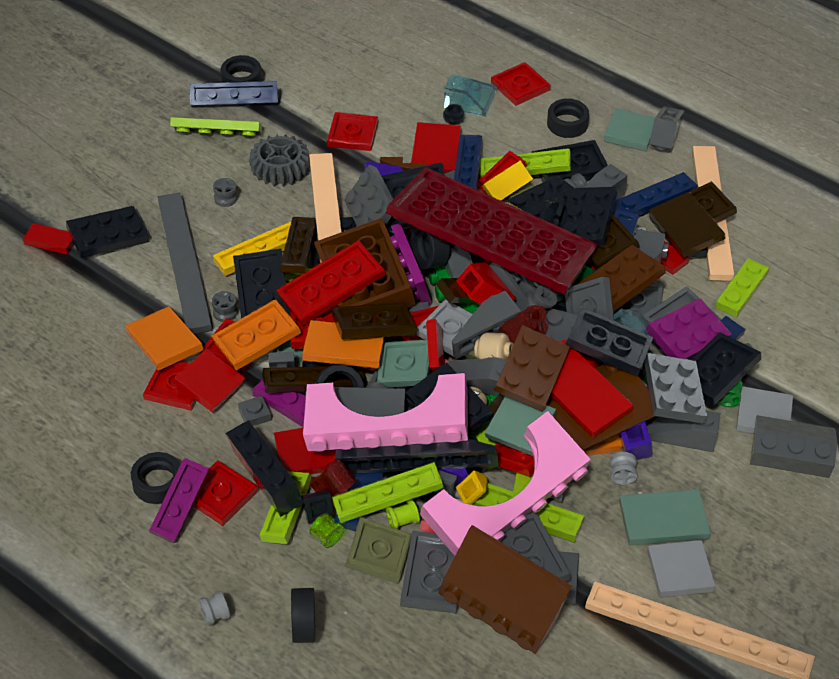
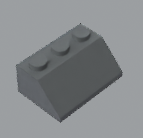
(794, 446)

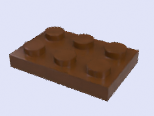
(628, 274)
(532, 368)

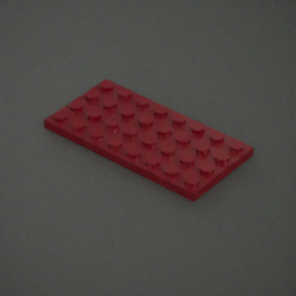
(493, 230)

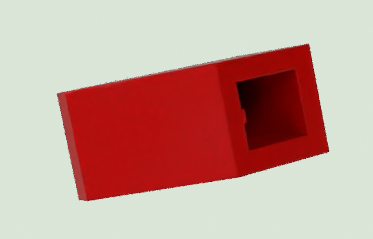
(481, 282)

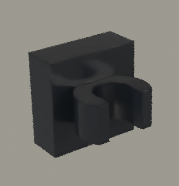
(317, 504)

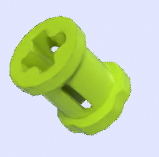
(403, 515)

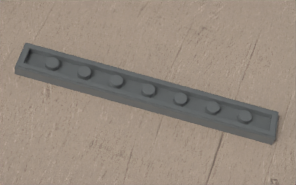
(184, 263)

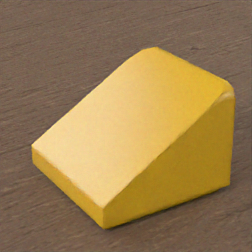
(472, 487)

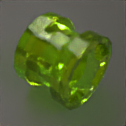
(326, 530)

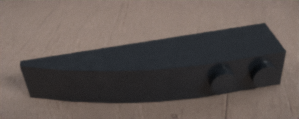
(412, 456)

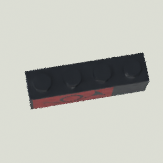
(264, 468)

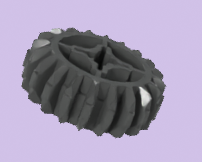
(279, 159)

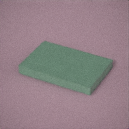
(664, 517)

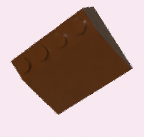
(389, 289)
(630, 387)
(504, 589)

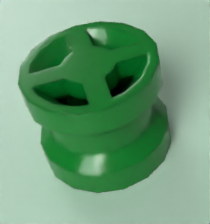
(733, 397)

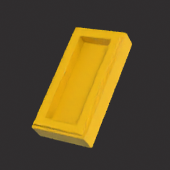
(508, 181)

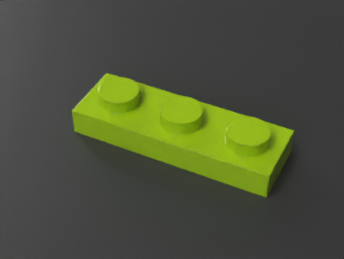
(742, 287)
(277, 528)

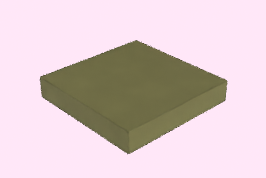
(378, 550)

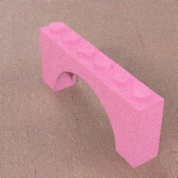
(437, 419)
(555, 464)

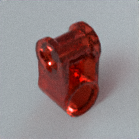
(513, 326)
(334, 477)

